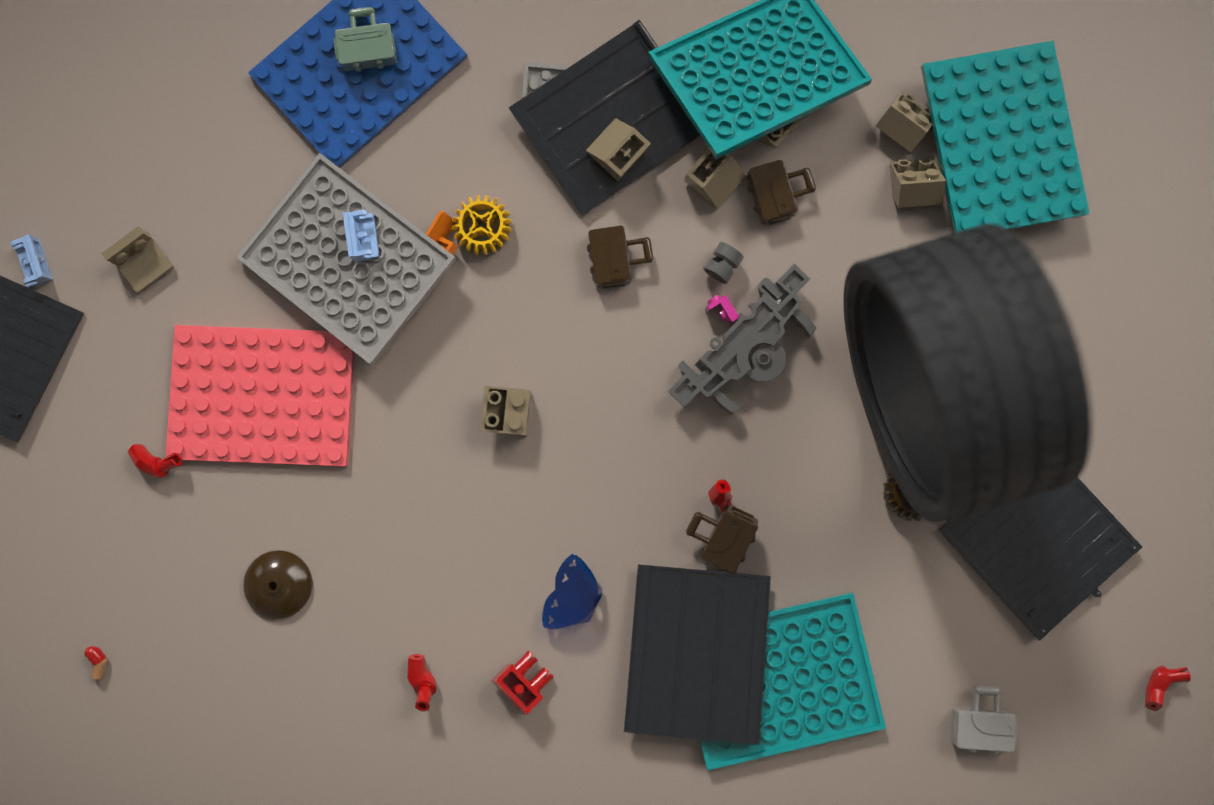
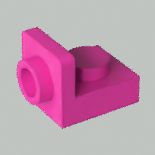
(726, 310)

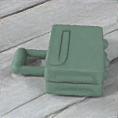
(364, 45)

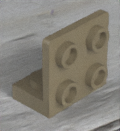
(138, 259)

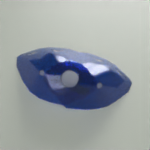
(575, 597)

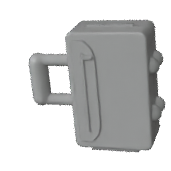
(984, 728)

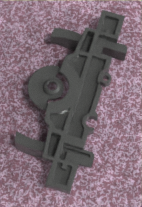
(730, 357)

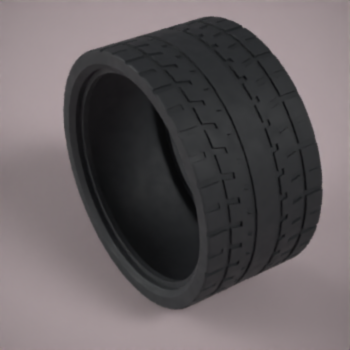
(968, 372)

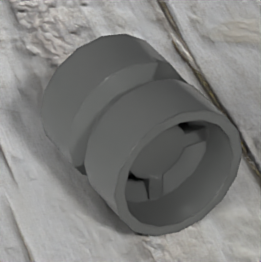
(724, 261)

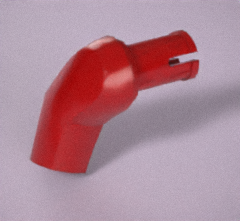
(151, 464)
(720, 494)
(421, 681)
(1160, 681)

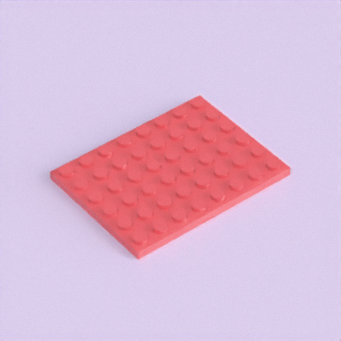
(260, 396)

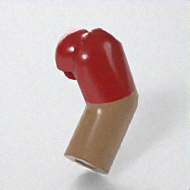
(98, 660)

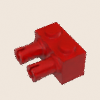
(517, 689)

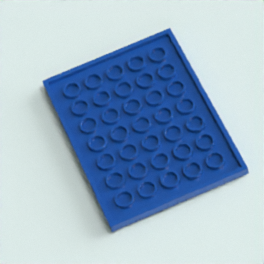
(350, 108)

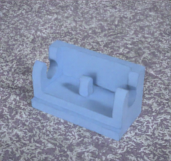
(361, 235)
(32, 260)

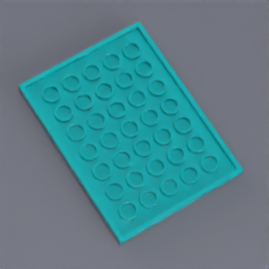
(758, 71)
(1005, 138)
(813, 684)

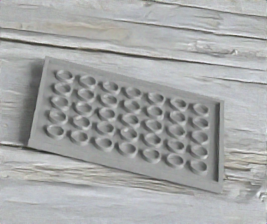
(307, 260)

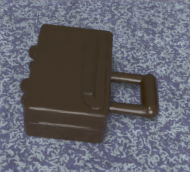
(774, 193)
(611, 256)
(728, 539)

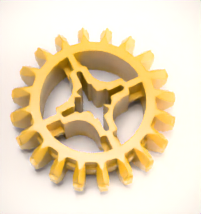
(475, 230)

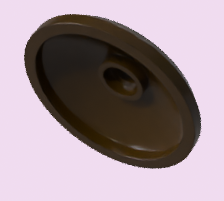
(292, 582)

